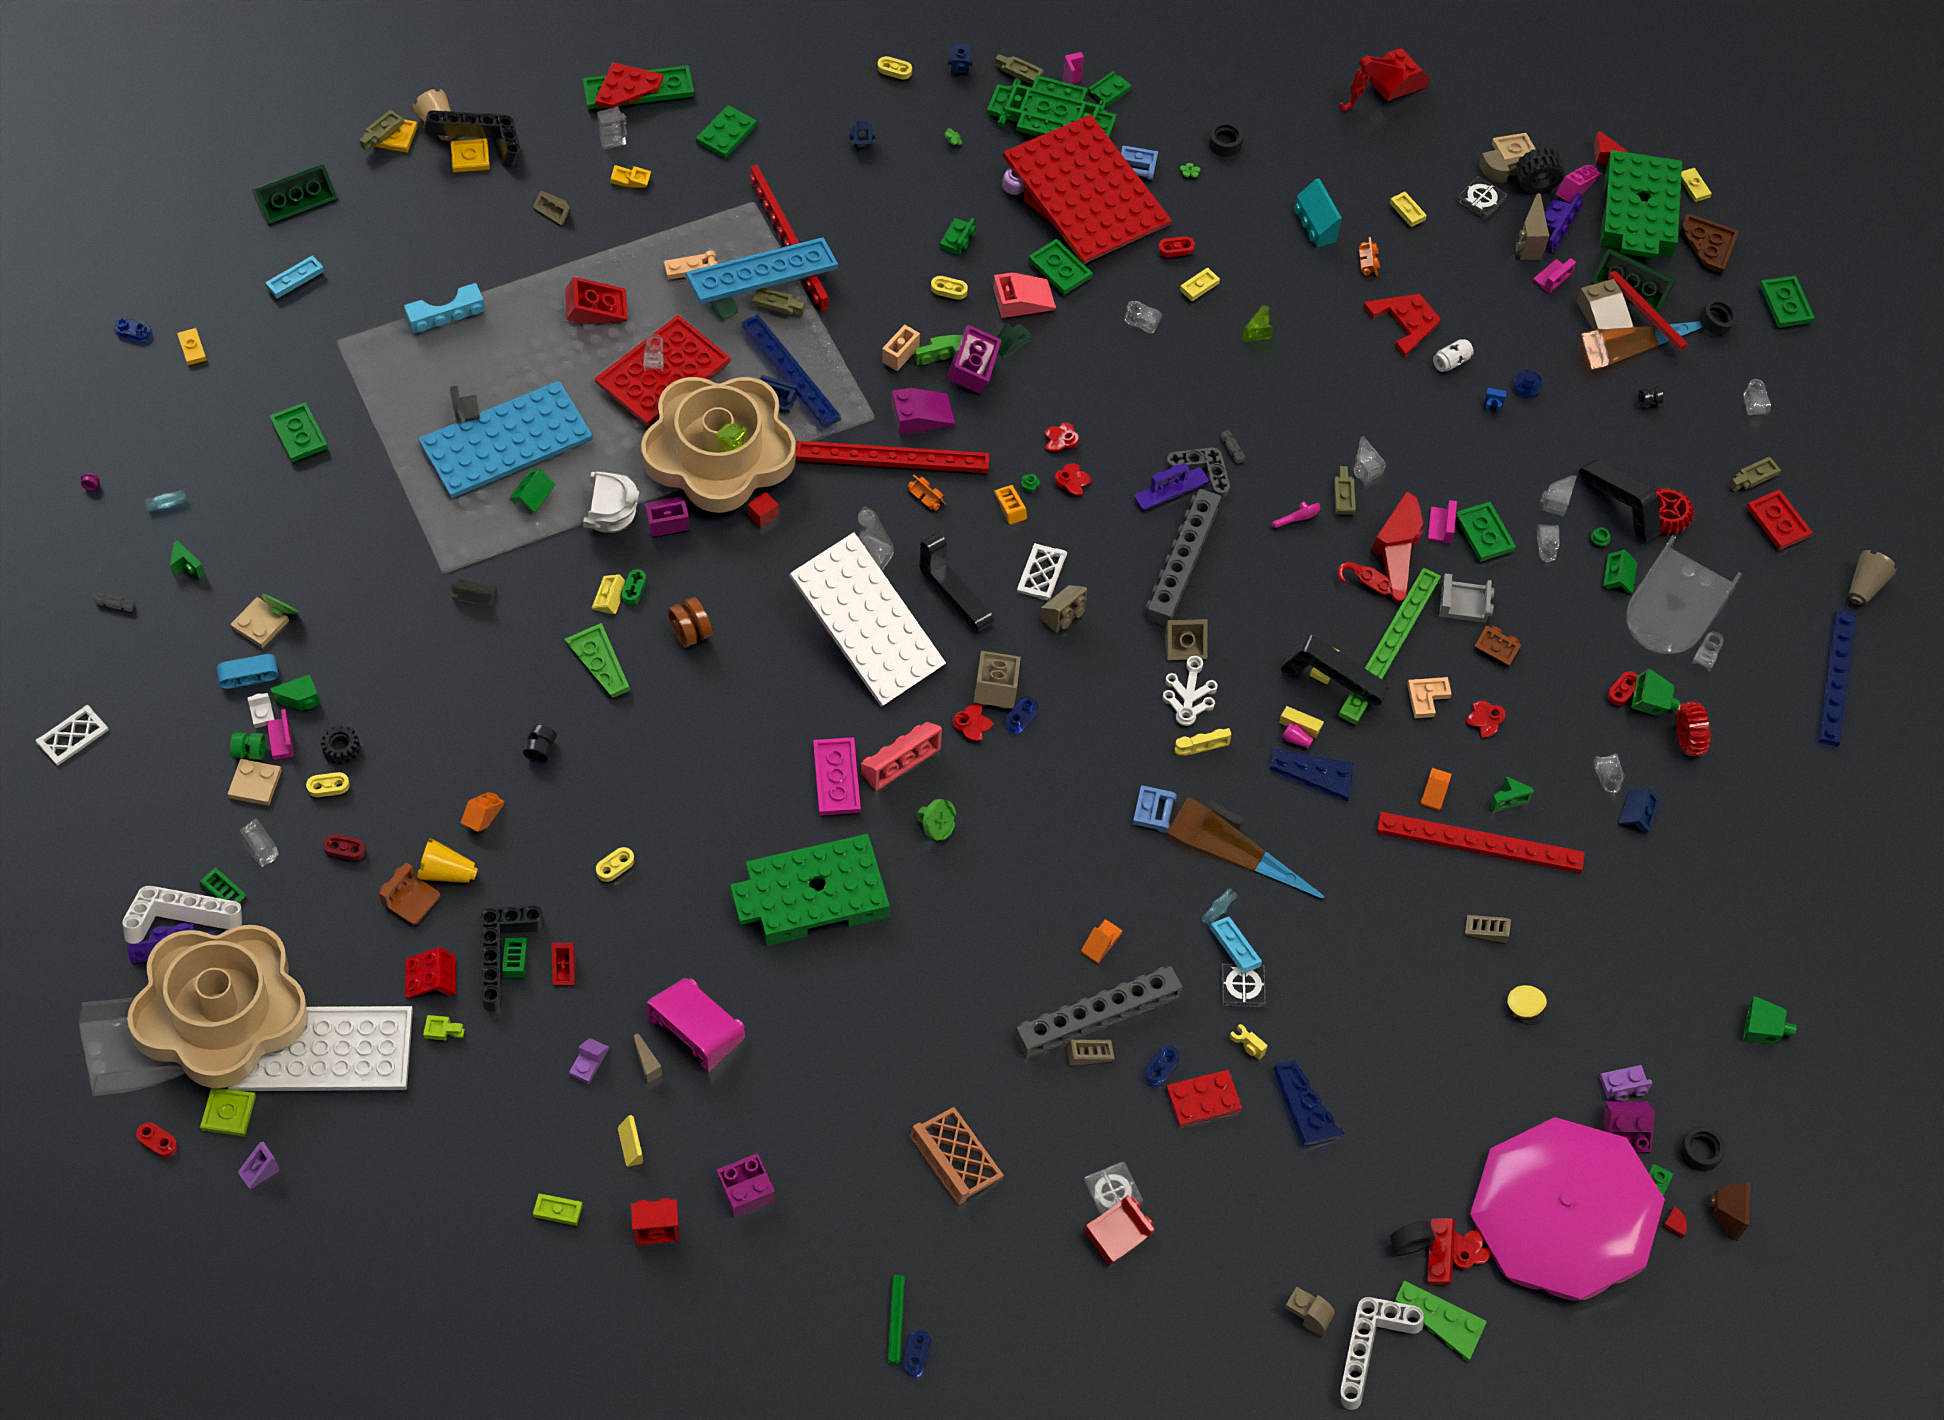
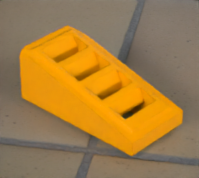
(1011, 505)

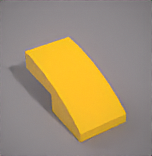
(630, 178)

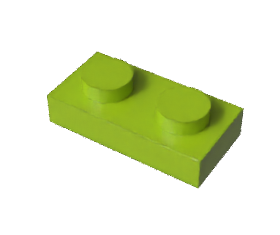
(557, 1209)

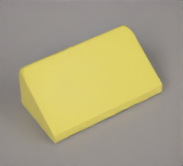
(609, 594)
(1307, 723)
(630, 1142)

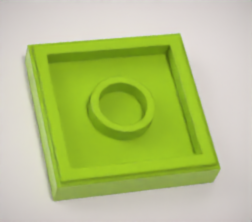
(228, 1111)

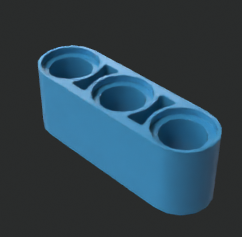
(247, 671)

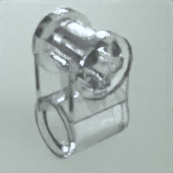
(1144, 317)
(654, 355)
(1756, 398)
(1548, 541)
(1707, 652)
(1608, 770)

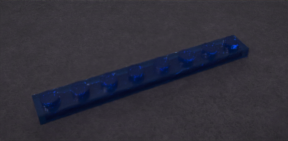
(791, 371)
(1837, 677)

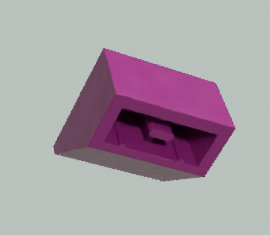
(667, 516)
(1631, 1121)
(746, 1185)

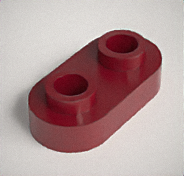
(345, 847)

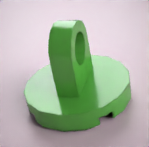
(937, 819)

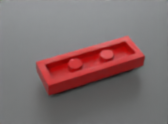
(1441, 1252)

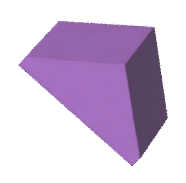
(258, 1166)

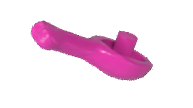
(1305, 512)

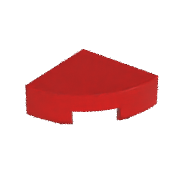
(1676, 1222)

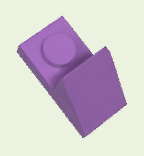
(589, 1059)

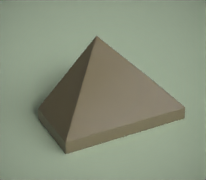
(552, 207)

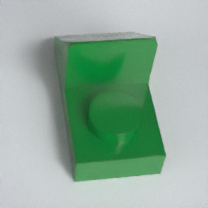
(183, 559)
(1513, 794)

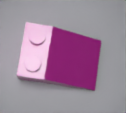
(974, 359)
(921, 410)

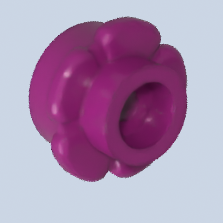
(90, 481)

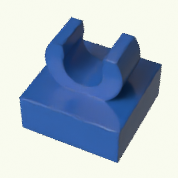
(1494, 398)

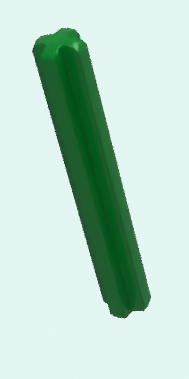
(896, 1319)

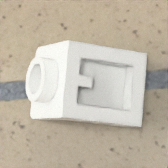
(260, 709)

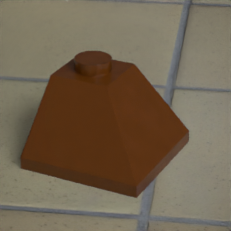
(1732, 1208)

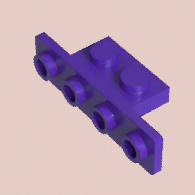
(1559, 217)
(1170, 484)
(140, 951)

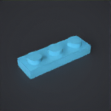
(294, 277)
(1236, 945)

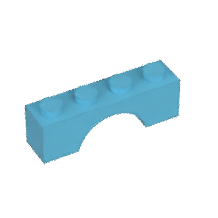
(425, 316)

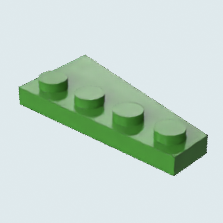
(599, 657)
(1450, 1323)

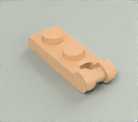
(678, 267)

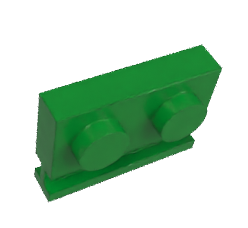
(1109, 88)

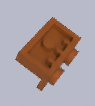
(1498, 645)

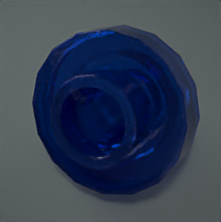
(1528, 382)

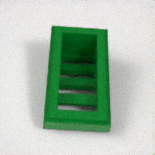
(222, 879)
(514, 972)

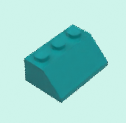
(1318, 214)

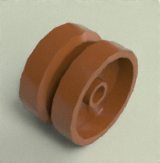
(689, 622)

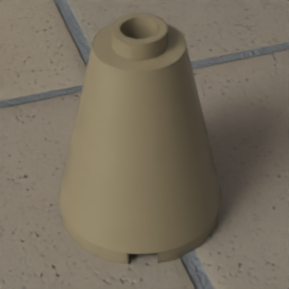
(1870, 576)

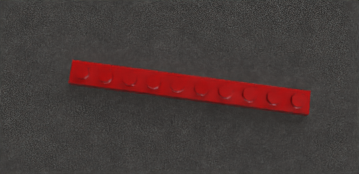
(785, 231)
(892, 456)
(1480, 842)

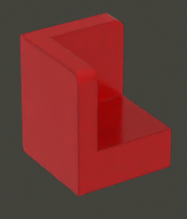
(763, 509)

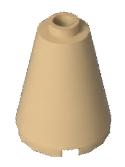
(432, 101)

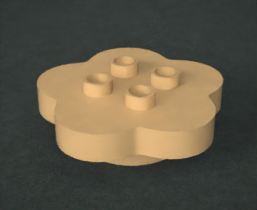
(687, 454)
(217, 1003)

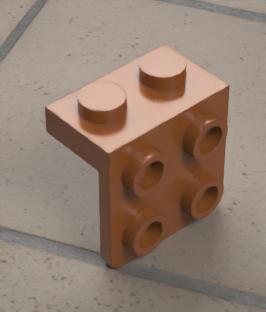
(408, 895)

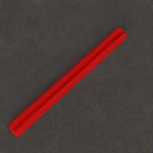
(1639, 302)

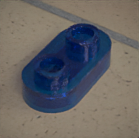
(129, 329)
(1023, 713)
(1161, 1066)
(916, 1352)

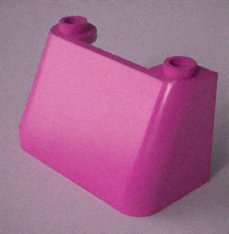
(696, 1021)

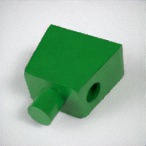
(1653, 694)
(1766, 1023)

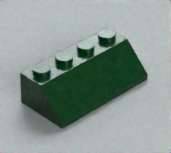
(294, 193)
(1648, 282)

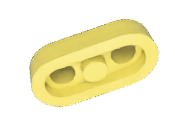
(894, 67)
(949, 287)
(328, 784)
(614, 865)

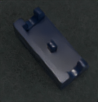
(785, 392)

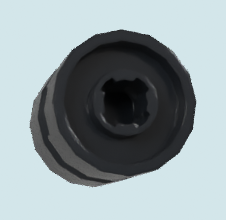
(539, 743)

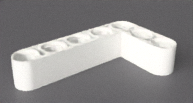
(177, 905)
(1365, 1342)

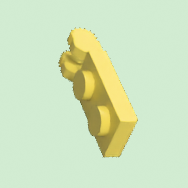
(1202, 742)

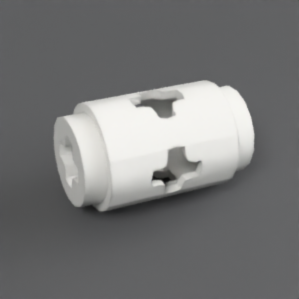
(1453, 355)

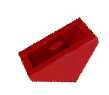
(1603, 146)
(563, 963)

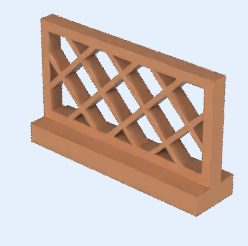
(939, 1160)

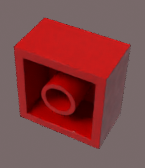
(655, 1221)

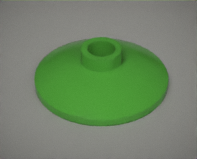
(279, 607)

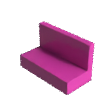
(1073, 68)
(1554, 274)
(1442, 523)
(280, 737)

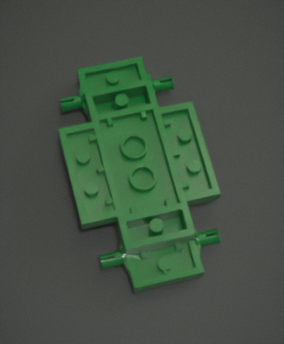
(1046, 106)

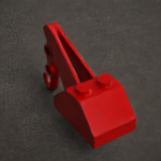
(1391, 75)
(1395, 545)

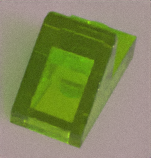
(1258, 327)
(732, 436)

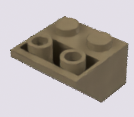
(1064, 608)

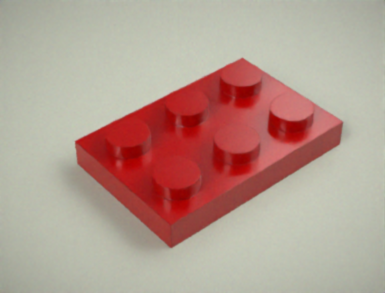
(1779, 519)
(1204, 1098)

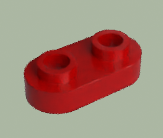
(1176, 246)
(1622, 689)
(155, 1139)

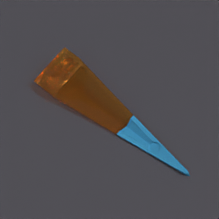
(1612, 345)
(1210, 832)

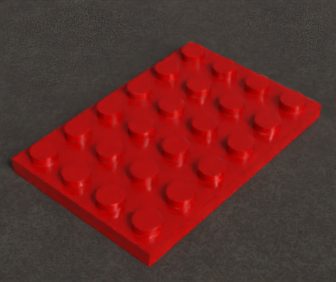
(685, 355)

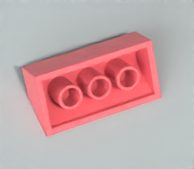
(901, 755)

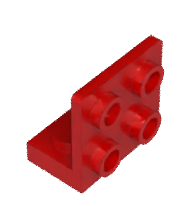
(429, 972)

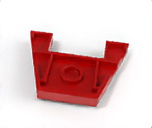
(1412, 315)

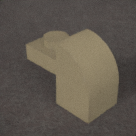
(1497, 168)
(1314, 1310)

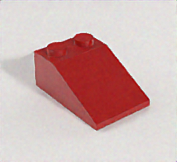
(594, 302)

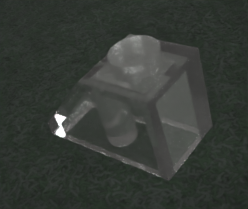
(1368, 462)
(1558, 496)
(258, 843)

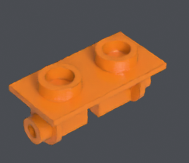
(1369, 251)
(932, 497)

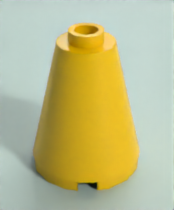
(444, 864)

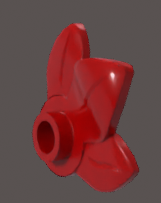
(1061, 437)
(1072, 479)
(1483, 718)
(975, 722)
(1471, 1247)

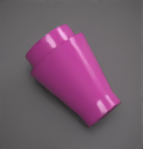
(1297, 736)

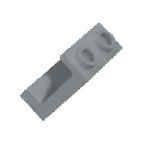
(1465, 600)

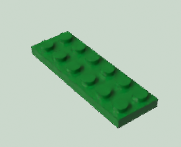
(676, 85)

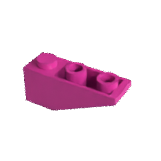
(1577, 182)

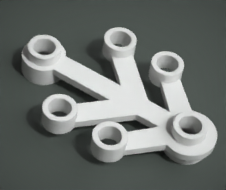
(1189, 694)

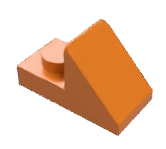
(1435, 789)
(1101, 941)

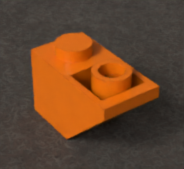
(481, 811)

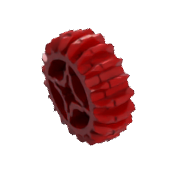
(1669, 504)
(1693, 729)

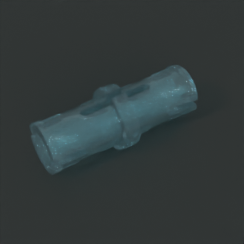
(165, 500)
(1219, 906)

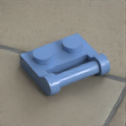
(1141, 158)
(1147, 808)

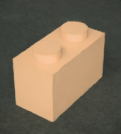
(900, 347)

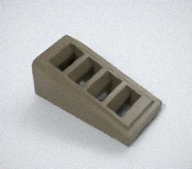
(1496, 922)
(1079, 1058)
(649, 1064)

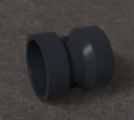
(1650, 397)

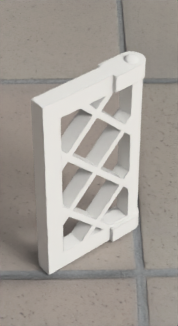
(1035, 591)
(71, 750)

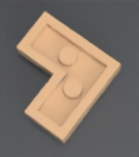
(1424, 691)

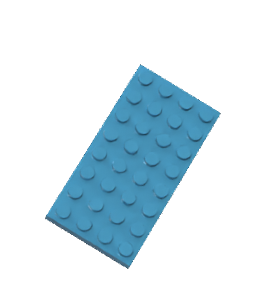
(505, 439)

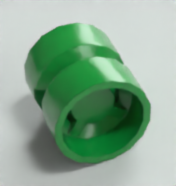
(240, 745)

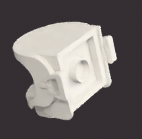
(612, 502)

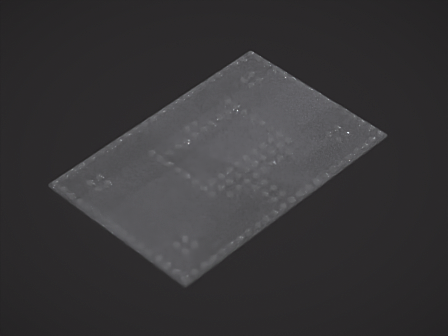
(529, 344)

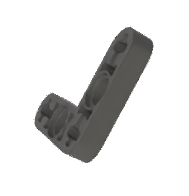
(1205, 461)

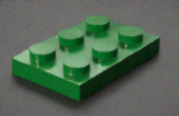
(726, 131)
(1060, 266)
(1787, 301)
(298, 432)
(1485, 531)

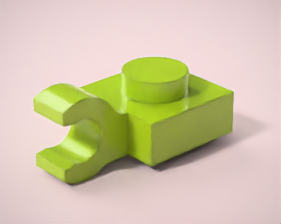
(439, 1027)

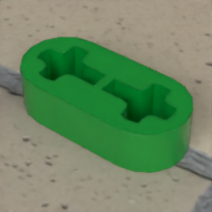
(638, 588)

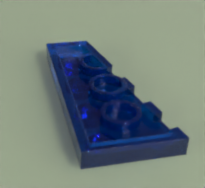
(1326, 773)
(1308, 1113)

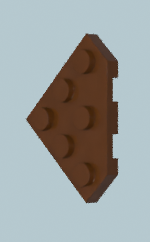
(1709, 241)

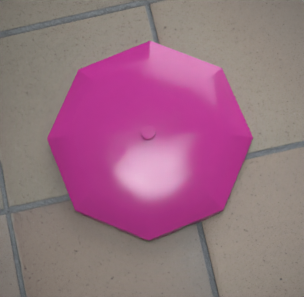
(1567, 1209)

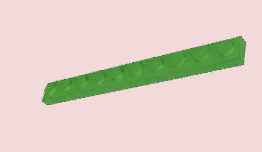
(1393, 639)

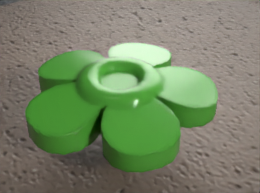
(954, 138)
(1189, 170)

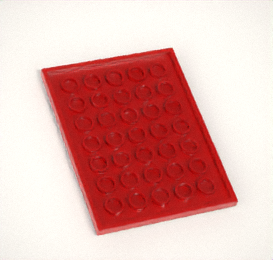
(1086, 188)

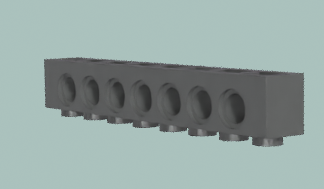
(1208, 504)
(1033, 1044)

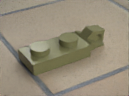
(1018, 68)
(381, 129)
(778, 302)
(1755, 474)
(1344, 493)

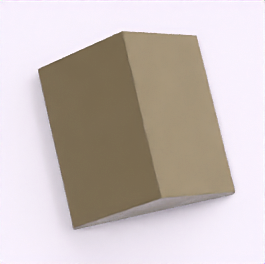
(1186, 639)

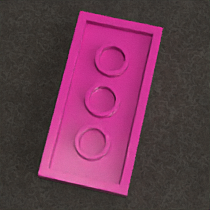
(836, 776)

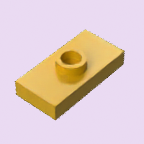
(192, 346)

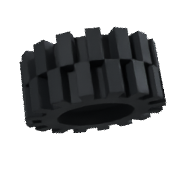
(341, 754)

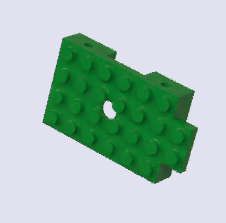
(1638, 225)
(787, 906)

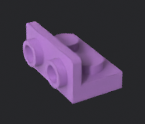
(1625, 1082)

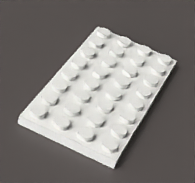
(867, 619)
(340, 1052)

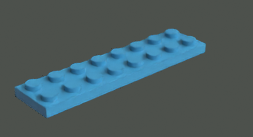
(761, 270)

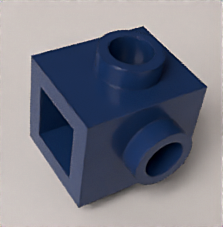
(960, 58)
(869, 134)

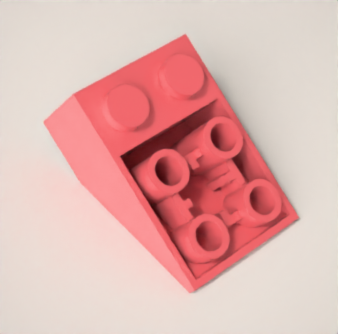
(1022, 294)

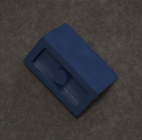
(1640, 809)

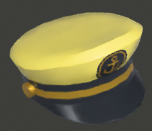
(1527, 1004)

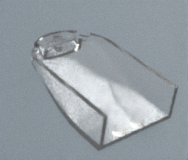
(1676, 602)
(111, 1054)

